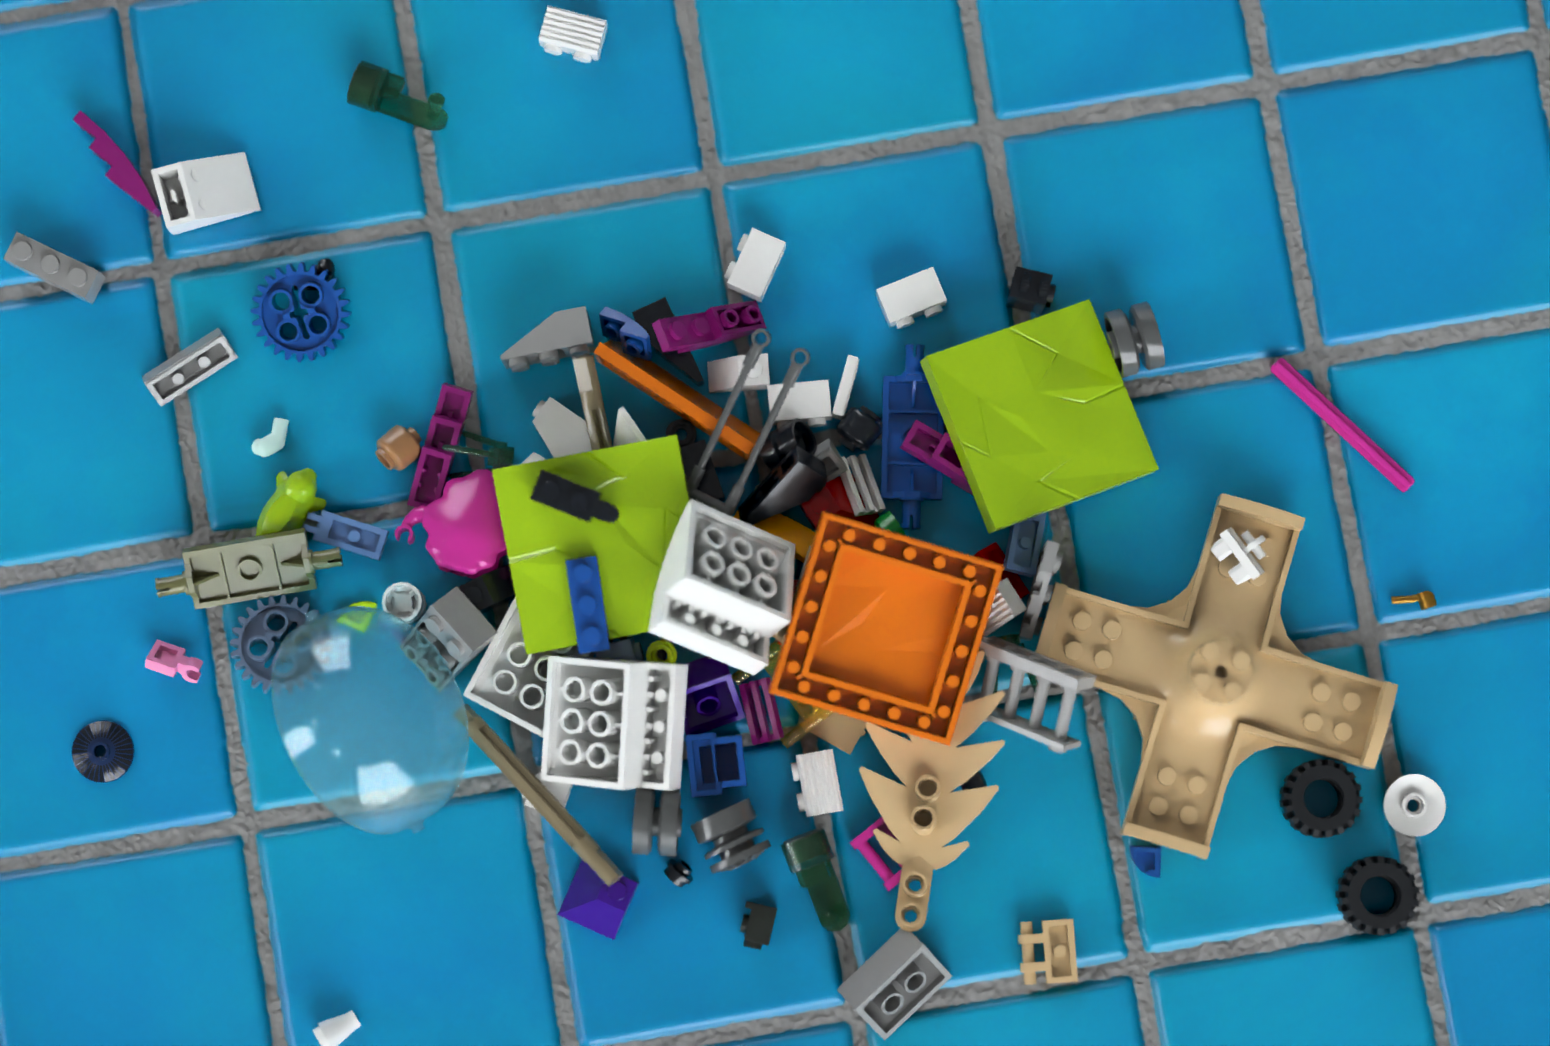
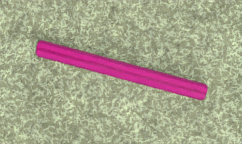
(1342, 425)

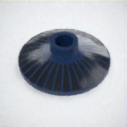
(118, 751)

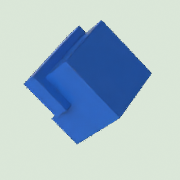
(715, 763)

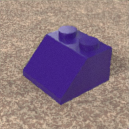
(710, 696)

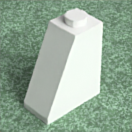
(561, 429)

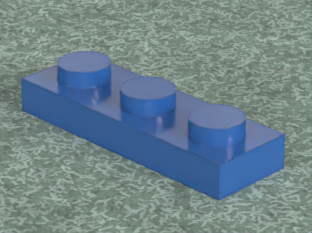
(588, 604)

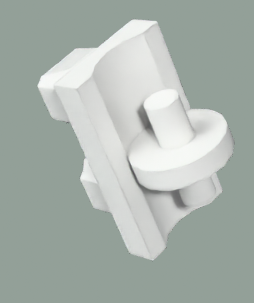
(1248, 565)

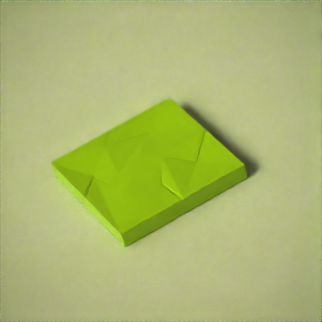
(1038, 415)
(650, 492)

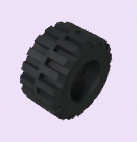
(1346, 790)
(1404, 895)

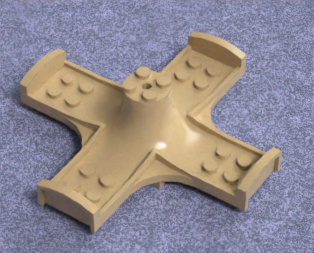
(1215, 680)

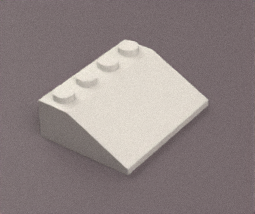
(511, 680)

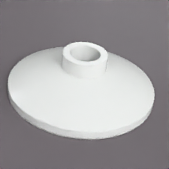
(1430, 805)

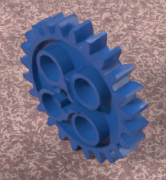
(274, 317)

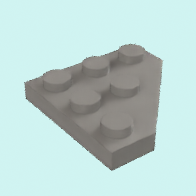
(1040, 591)

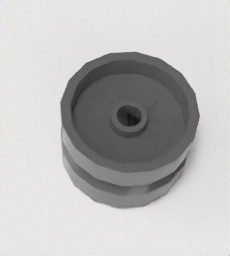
(1134, 339)
(656, 821)

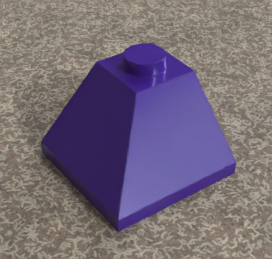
(595, 903)

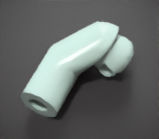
(274, 441)

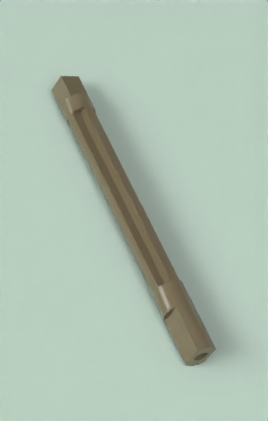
(592, 402)
(541, 798)

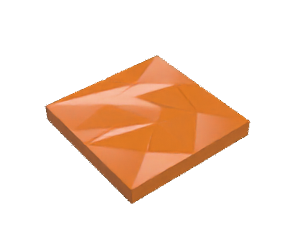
(885, 628)

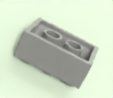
(894, 983)

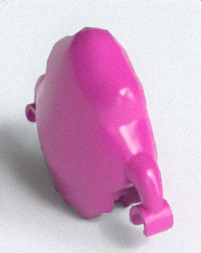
(462, 526)

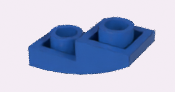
(625, 330)

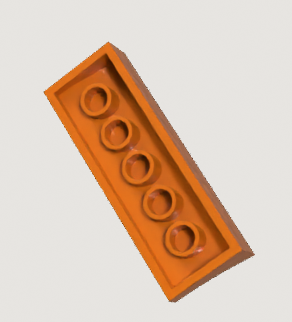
(677, 397)

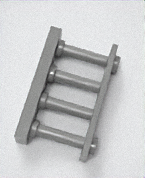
(1047, 672)

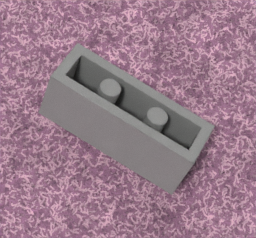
(54, 267)

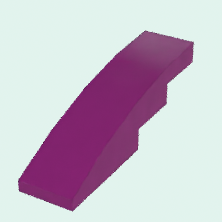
(122, 169)
(444, 428)

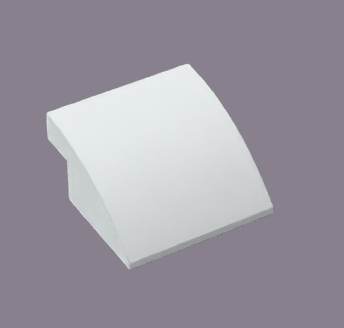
(724, 588)
(614, 723)

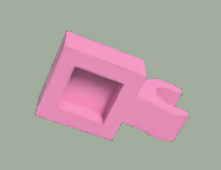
(171, 659)

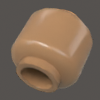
(398, 448)

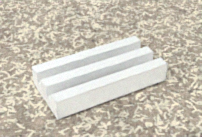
(845, 387)
(864, 484)

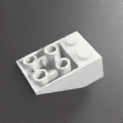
(205, 191)

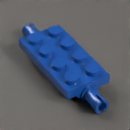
(903, 475)

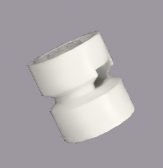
(404, 602)

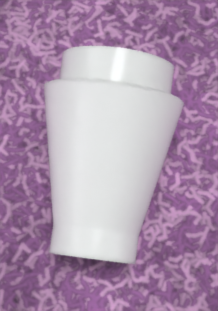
(337, 1029)

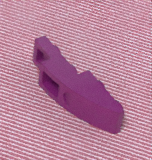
(708, 328)
(936, 452)

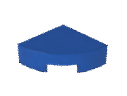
(1147, 859)

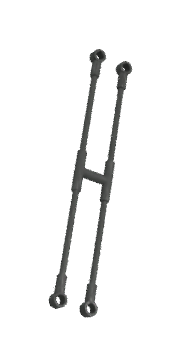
(737, 490)

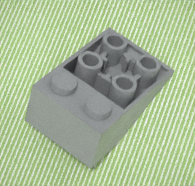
(557, 337)
(456, 630)

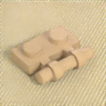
(1058, 949)

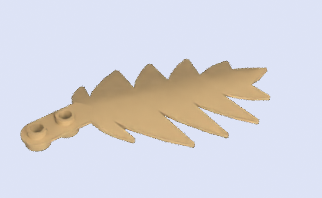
(925, 810)

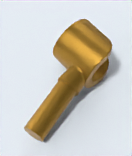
(1426, 599)

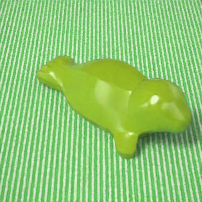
(290, 502)

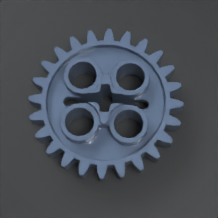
(256, 631)

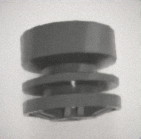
(730, 836)

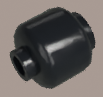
(859, 429)

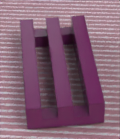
(750, 711)

